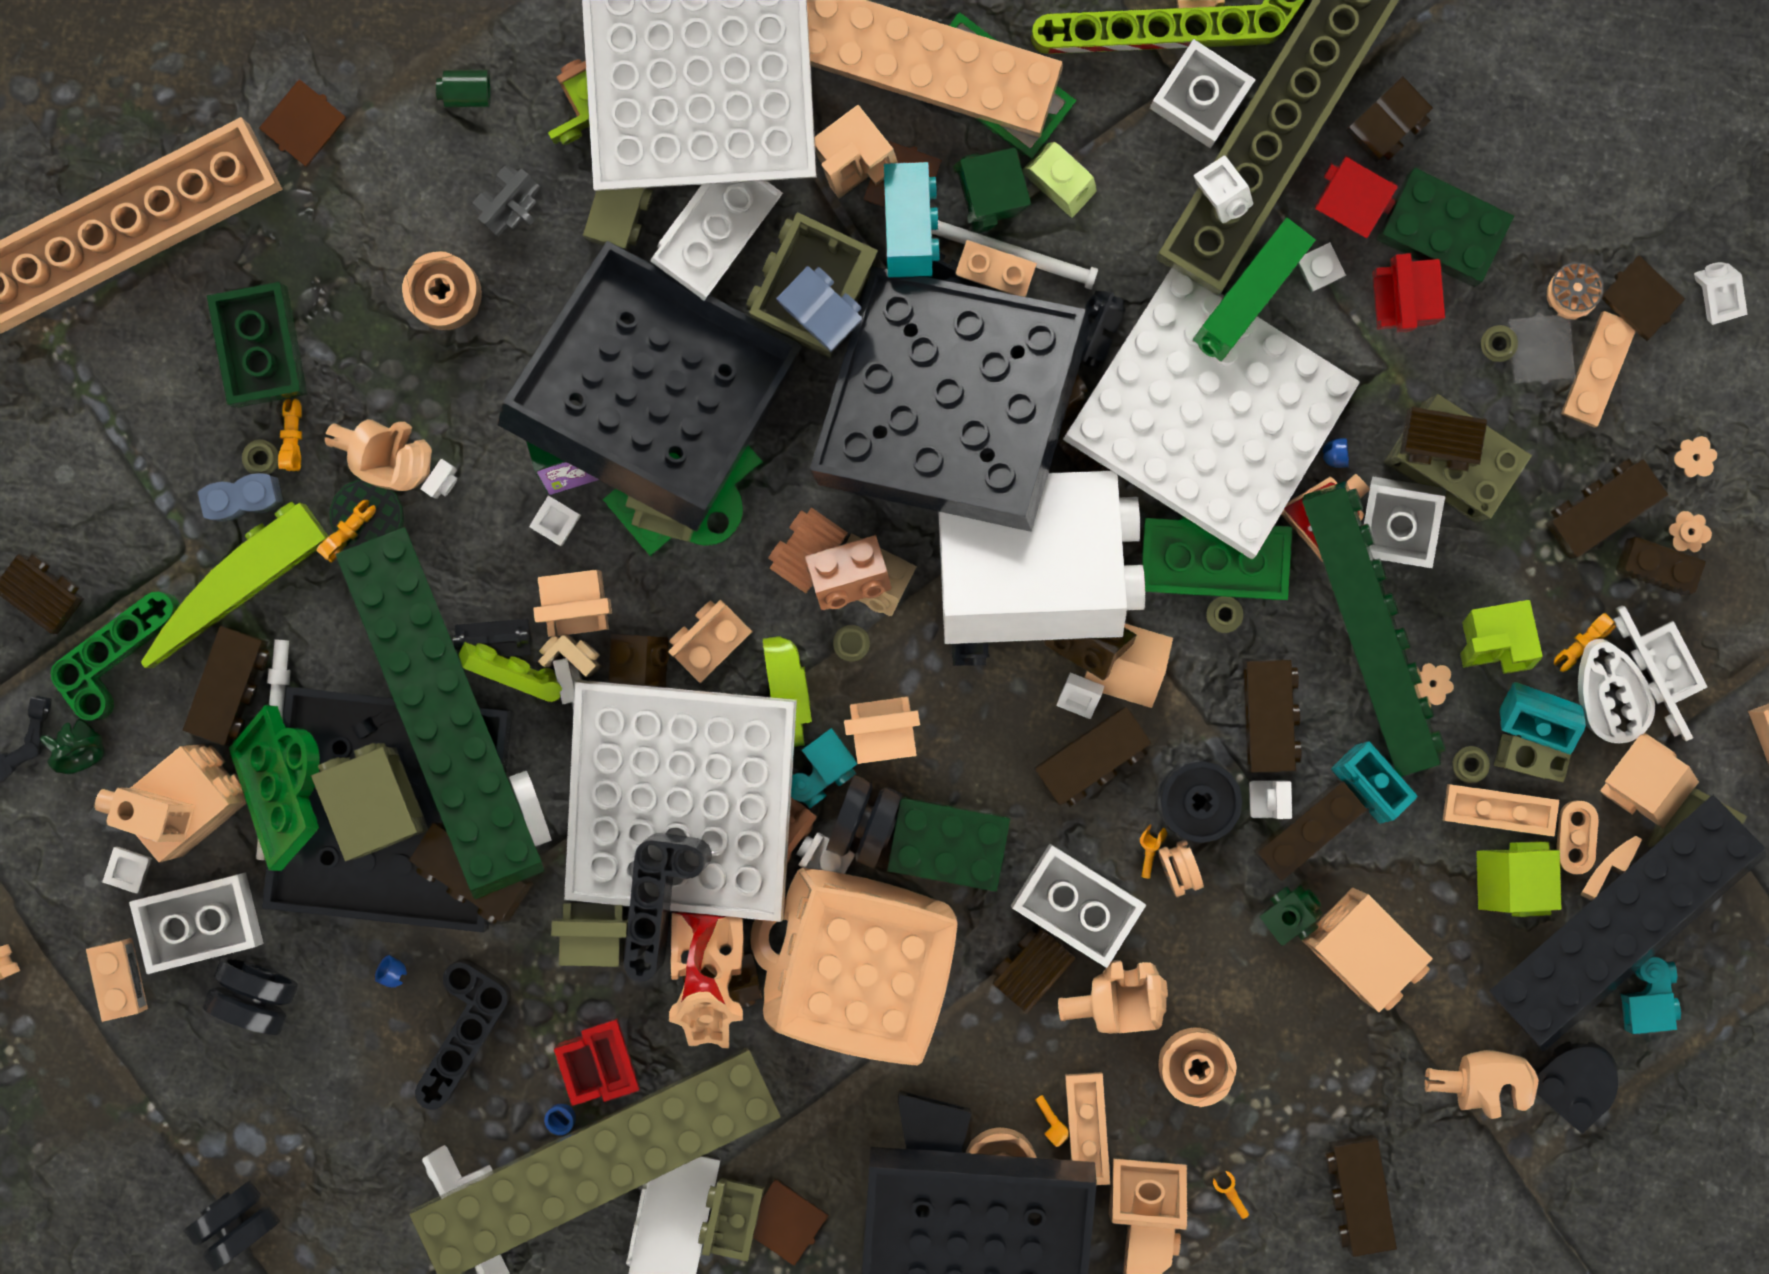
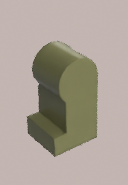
(1531, 758)

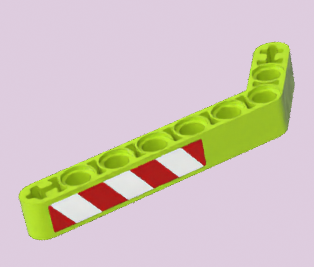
(1173, 19)

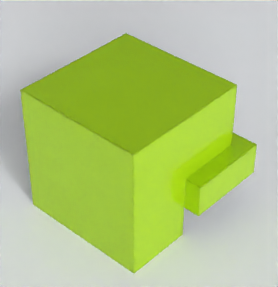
(1503, 635)
(1519, 879)

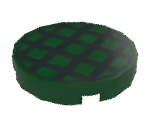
(388, 514)

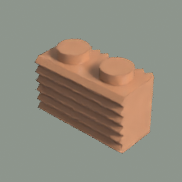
(811, 535)

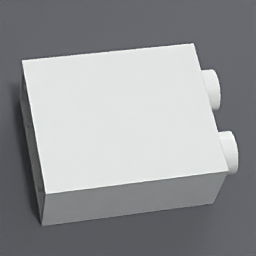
(1046, 582)

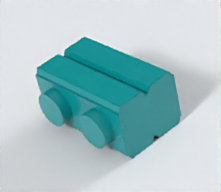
(1542, 718)
(1374, 782)

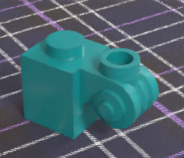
(830, 763)
(1655, 1006)

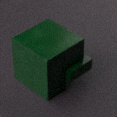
(992, 187)

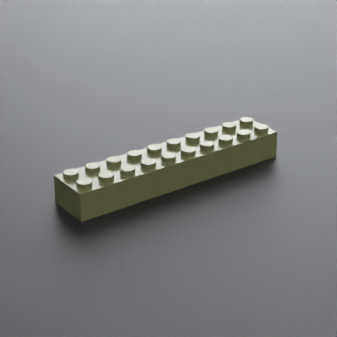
(1276, 133)
(594, 1164)

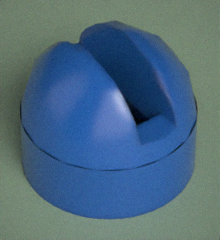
(1336, 453)
(390, 971)
(556, 1123)

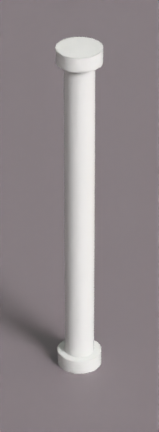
(1043, 262)

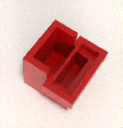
(1355, 196)
(1408, 294)
(597, 1064)

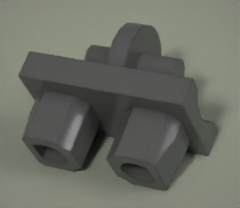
(510, 204)

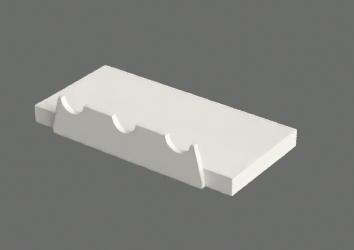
(713, 232)
(671, 1219)

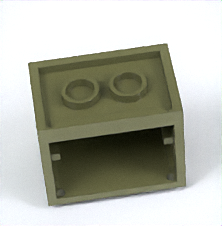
(815, 246)
(1482, 485)
(369, 800)

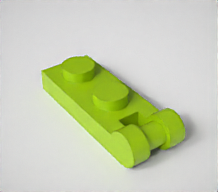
(510, 672)

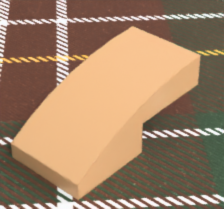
(1617, 861)

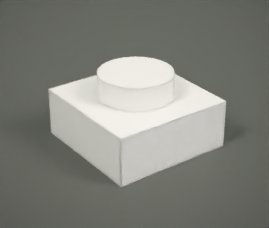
(1321, 267)
(440, 480)
(554, 520)
(1080, 695)
(127, 870)

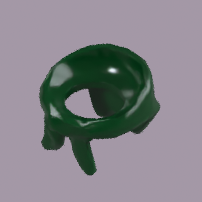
(74, 749)

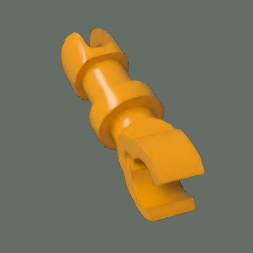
(289, 454)
(337, 541)
(1598, 630)

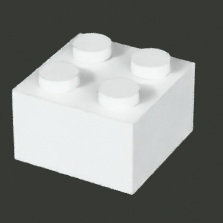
(1202, 93)
(1404, 520)

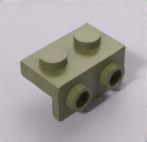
(732, 1219)

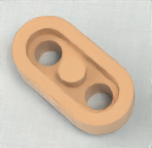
(1580, 837)

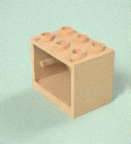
(198, 778)
(1368, 950)

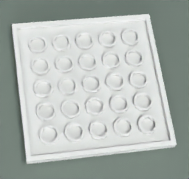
(698, 92)
(1208, 433)
(688, 769)

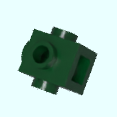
(1292, 914)

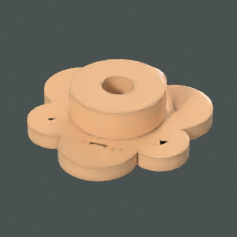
(1701, 447)
(1682, 539)
(1441, 677)

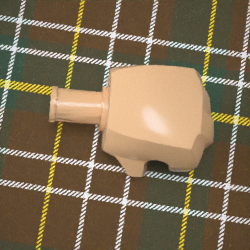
(381, 454)
(1121, 1000)
(1481, 1080)

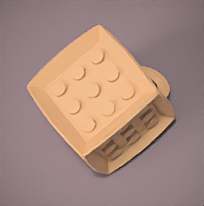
(857, 966)

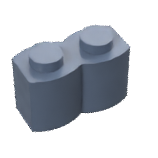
(820, 307)
(249, 494)

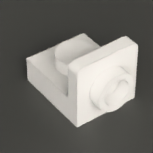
(1225, 189)
(1722, 292)
(566, 676)
(1270, 799)
(817, 857)

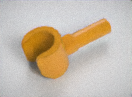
(1150, 845)
(1058, 1132)
(1232, 1195)

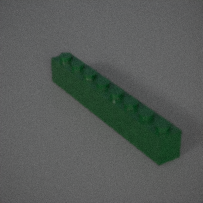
(1372, 628)

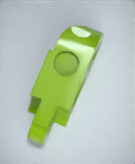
(788, 679)

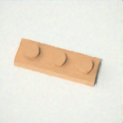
(1598, 369)
(1500, 810)
(1088, 1122)

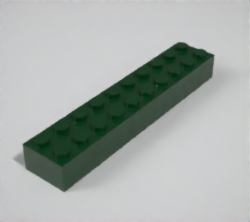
(440, 713)

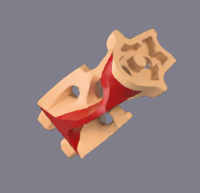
(703, 996)

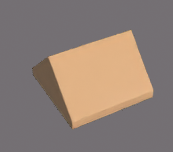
(1140, 670)
(1148, 1194)

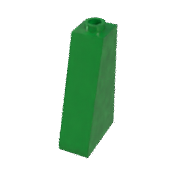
(1253, 290)

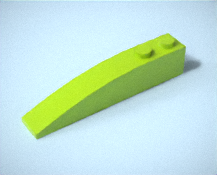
(240, 576)

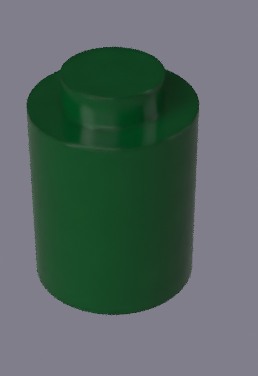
(464, 88)

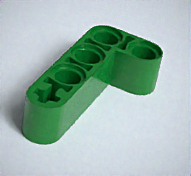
(119, 648)

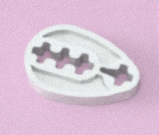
(1634, 691)
(530, 807)

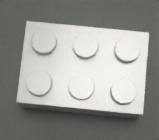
(1078, 905)
(196, 923)

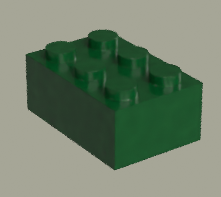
(1445, 224)
(257, 345)
(948, 844)

